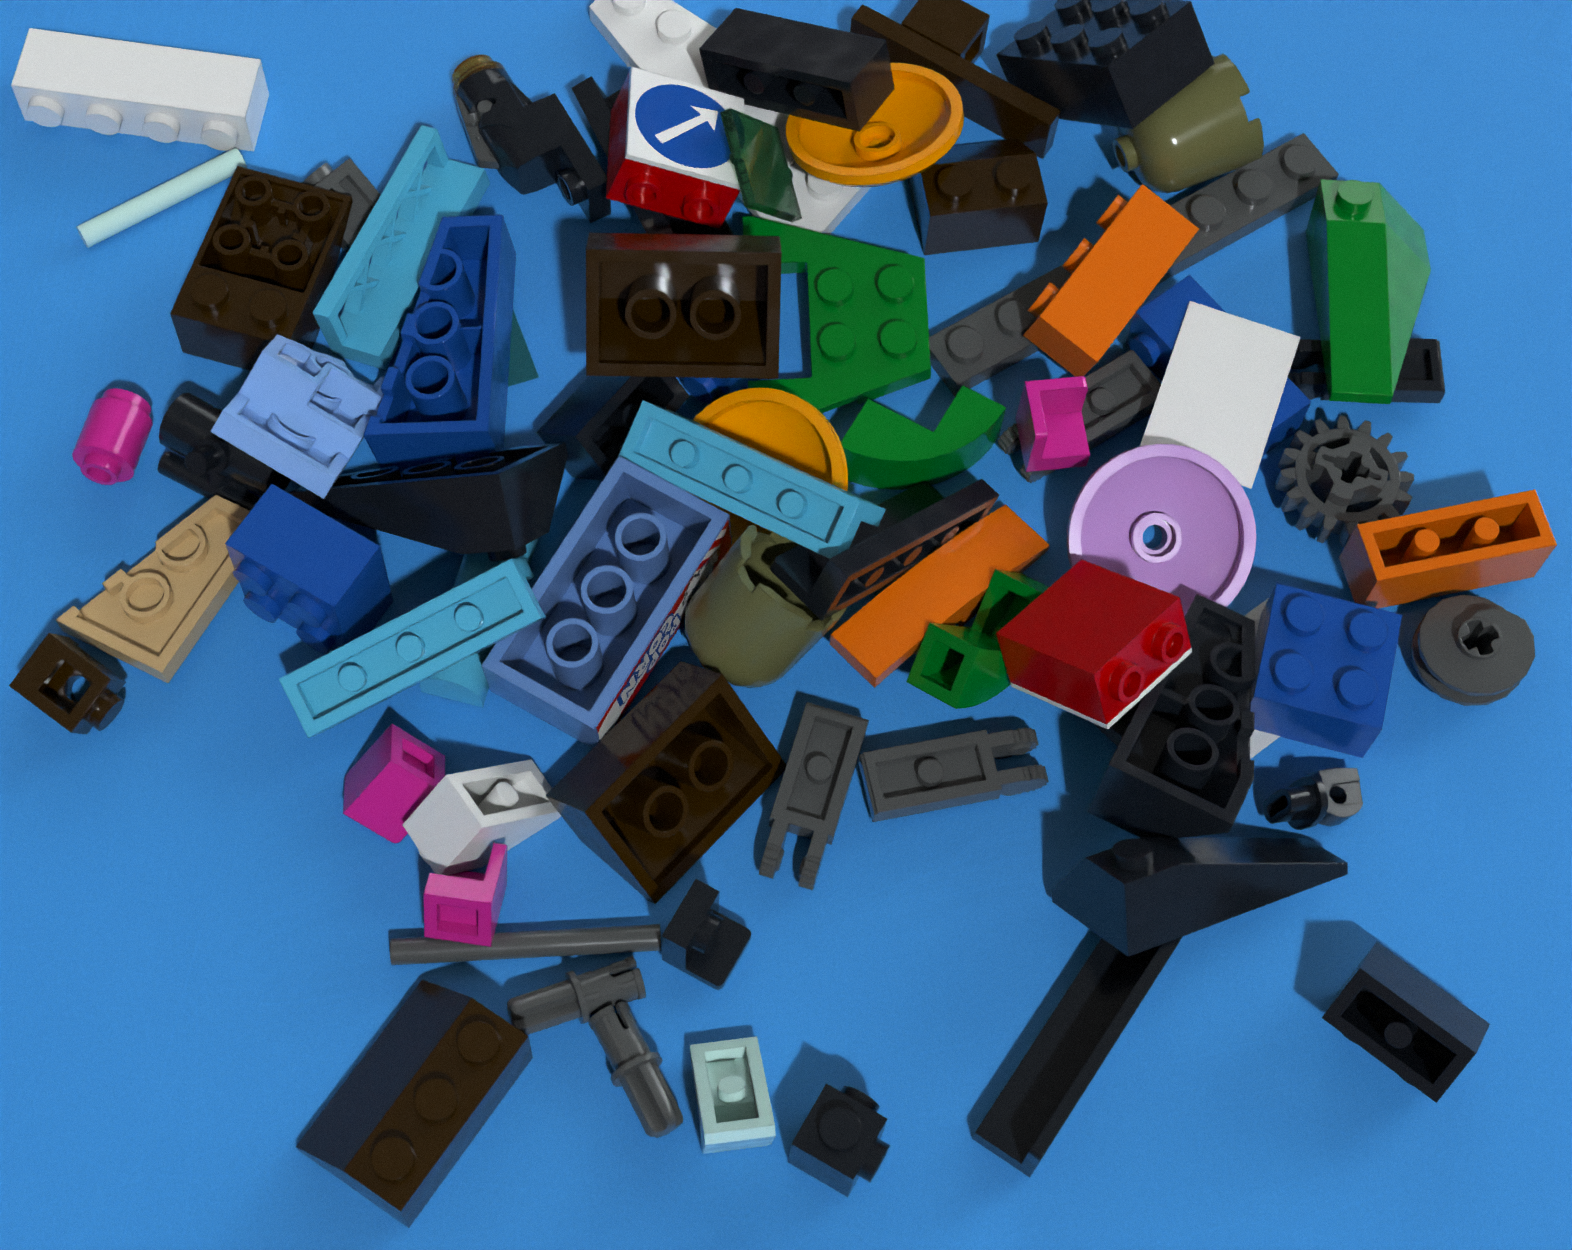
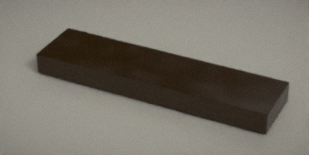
(984, 96)

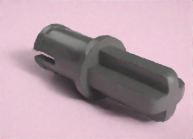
(576, 997)
(636, 1069)

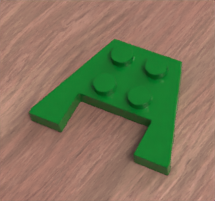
(862, 315)

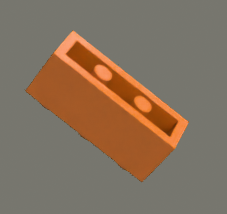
(1108, 280)
(1447, 550)

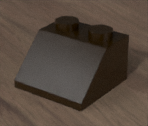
(979, 198)

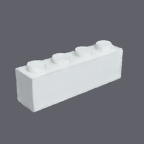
(141, 90)

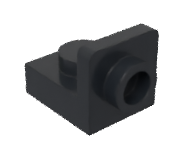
(703, 939)

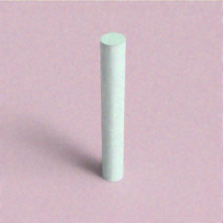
(160, 198)

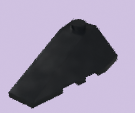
(462, 508)
(1189, 741)
(1174, 886)

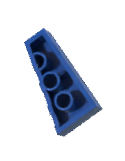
(455, 352)

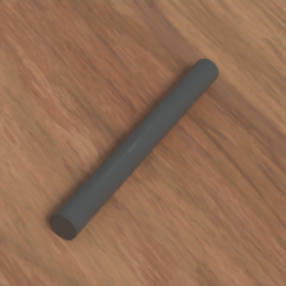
(529, 945)

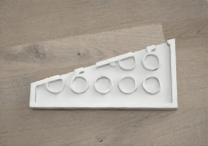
(667, 41)

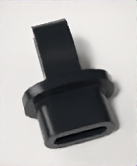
(1309, 799)

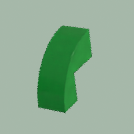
(898, 453)
(966, 663)

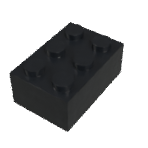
(1108, 58)

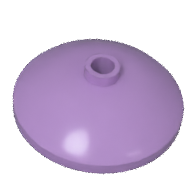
(1195, 504)

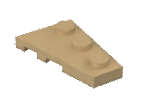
(168, 598)

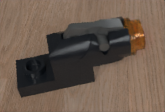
(526, 140)

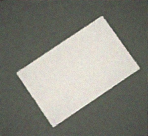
(1222, 389)

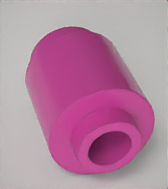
(113, 437)

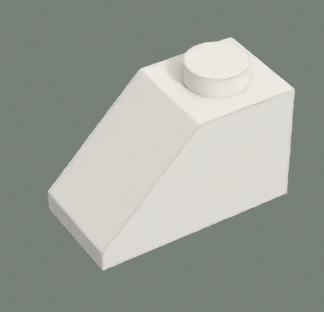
(480, 808)

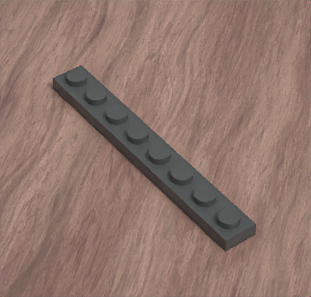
(1223, 213)

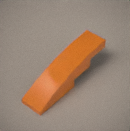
(939, 590)

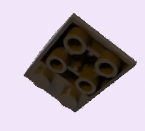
(260, 268)

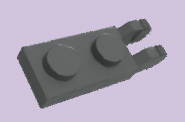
(1115, 400)
(947, 772)
(814, 787)

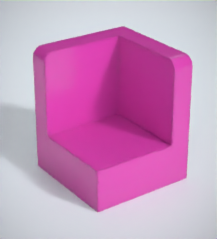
(1053, 424)
(391, 782)
(466, 903)

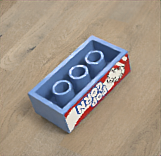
(610, 602)

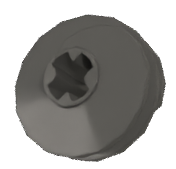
(1472, 650)

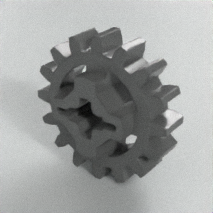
(1342, 478)

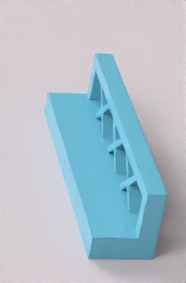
(388, 289)
(746, 481)
(413, 647)

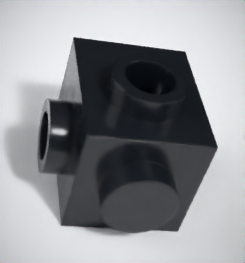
(840, 1139)

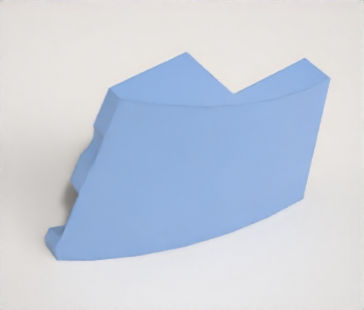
(300, 414)

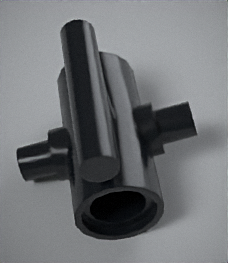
(210, 462)

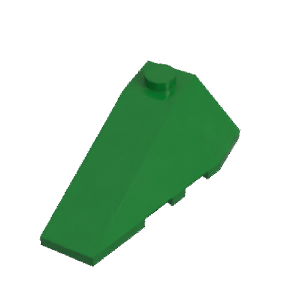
(1367, 286)

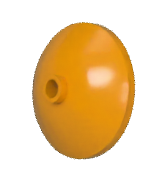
(898, 142)
(781, 428)

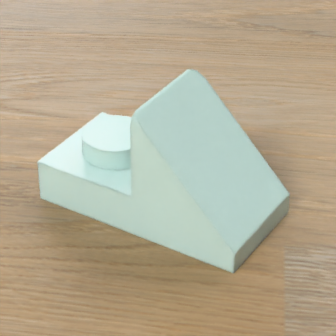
(732, 1095)

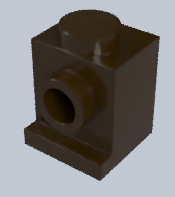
(49, 680)

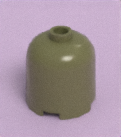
(1193, 134)
(748, 619)

